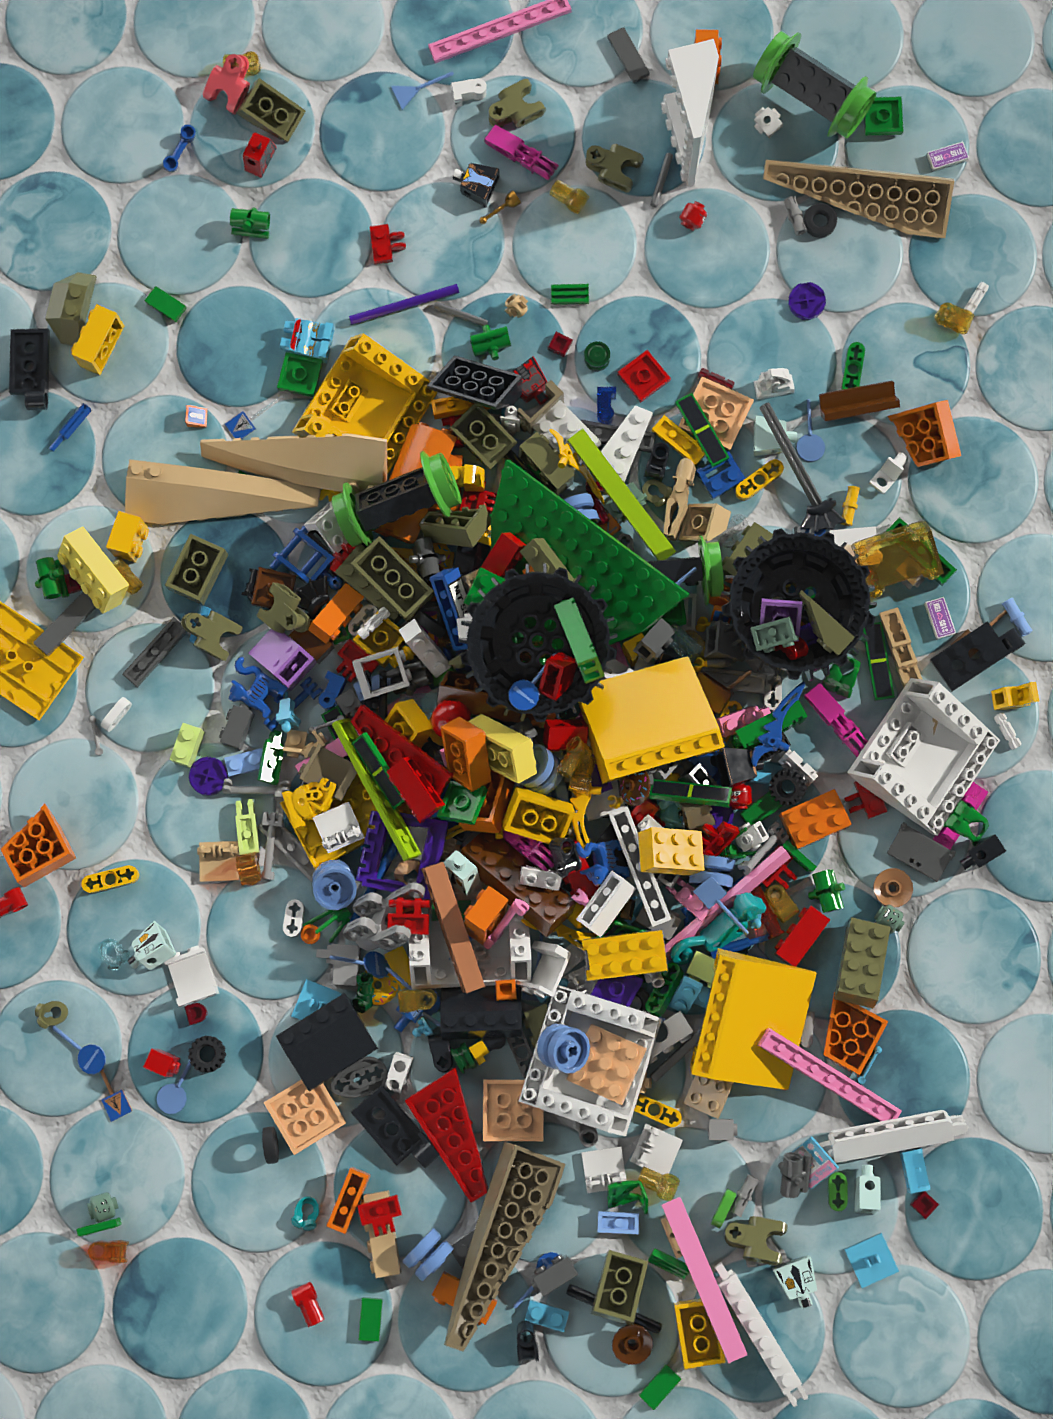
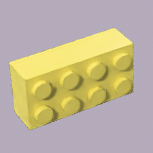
(92, 570)
(508, 750)

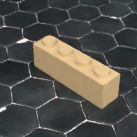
(384, 1247)

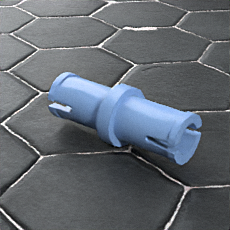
(1017, 617)

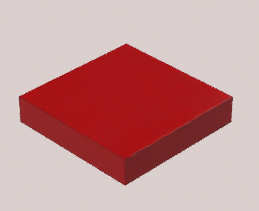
(644, 376)

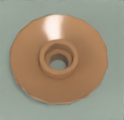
(902, 883)

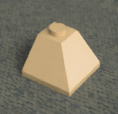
(704, 520)

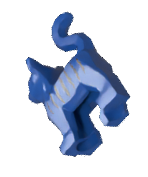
(258, 691)
(603, 859)

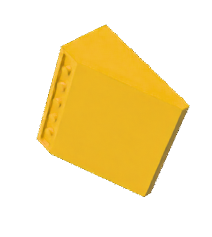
(368, 396)
(649, 720)
(742, 1004)

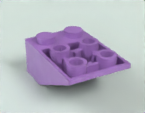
(283, 658)

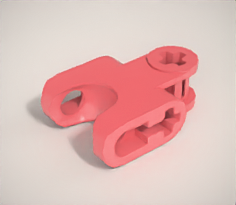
(229, 79)

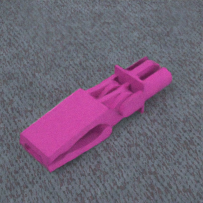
(516, 150)
(833, 715)
(530, 848)

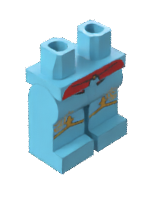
(308, 338)

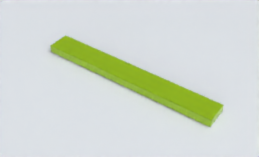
(621, 495)
(391, 818)

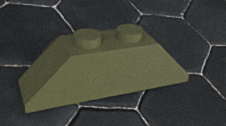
(70, 306)

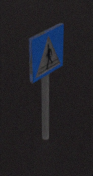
(241, 425)

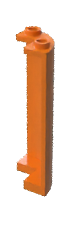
(418, 439)

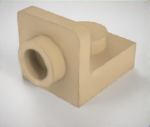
(320, 739)
(295, 743)

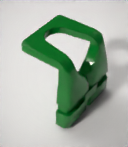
(842, 683)
(961, 821)
(620, 1194)

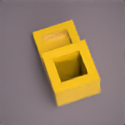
(469, 477)
(1015, 697)

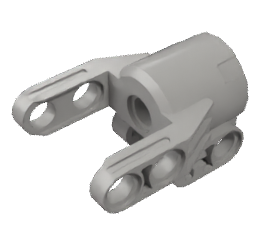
(372, 928)

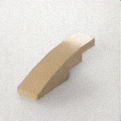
(900, 645)

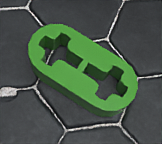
(842, 1191)
(723, 1208)

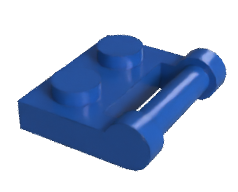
(722, 481)

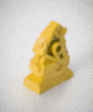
(307, 803)

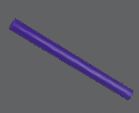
(404, 304)

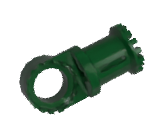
(364, 992)

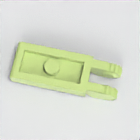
(247, 829)

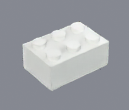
(565, 423)

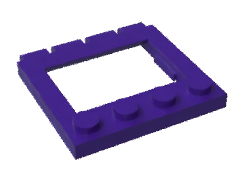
(376, 838)

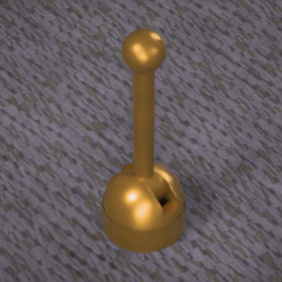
(511, 200)

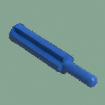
(72, 424)
(740, 945)

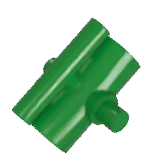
(251, 222)
(490, 341)
(51, 578)
(827, 891)

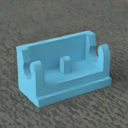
(914, 1170)

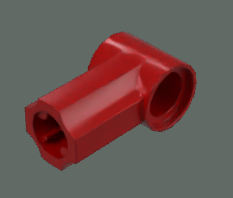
(12, 901)
(306, 1299)

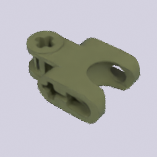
(513, 107)
(611, 162)
(284, 613)
(209, 631)
(753, 1239)

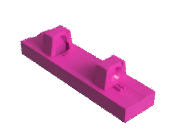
(974, 797)

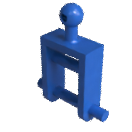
(301, 574)

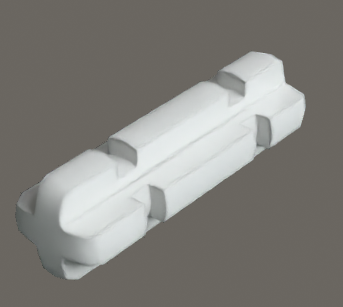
(976, 297)
(373, 623)
(1007, 731)

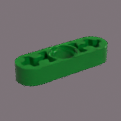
(850, 355)
(666, 998)

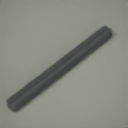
(790, 454)

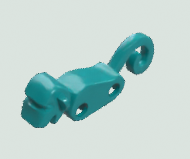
(721, 929)

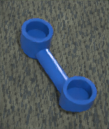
(187, 135)

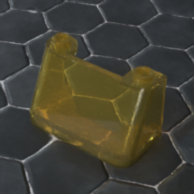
(898, 556)

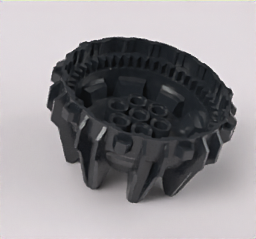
(806, 564)
(503, 613)

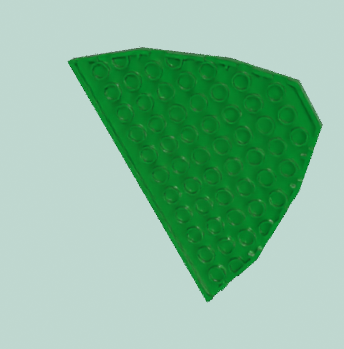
(628, 584)

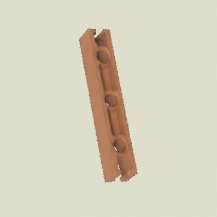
(453, 927)

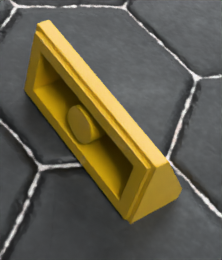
(399, 963)

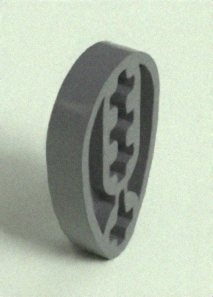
(366, 1088)

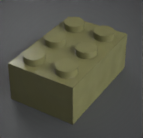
(541, 456)
(196, 569)
(619, 1287)

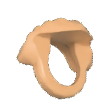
(404, 868)

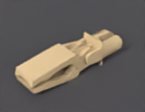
(679, 497)

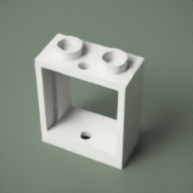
(363, 680)

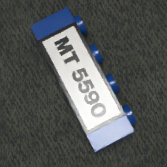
(450, 596)

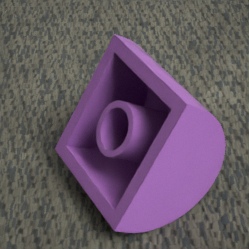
(778, 609)

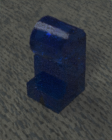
(604, 410)

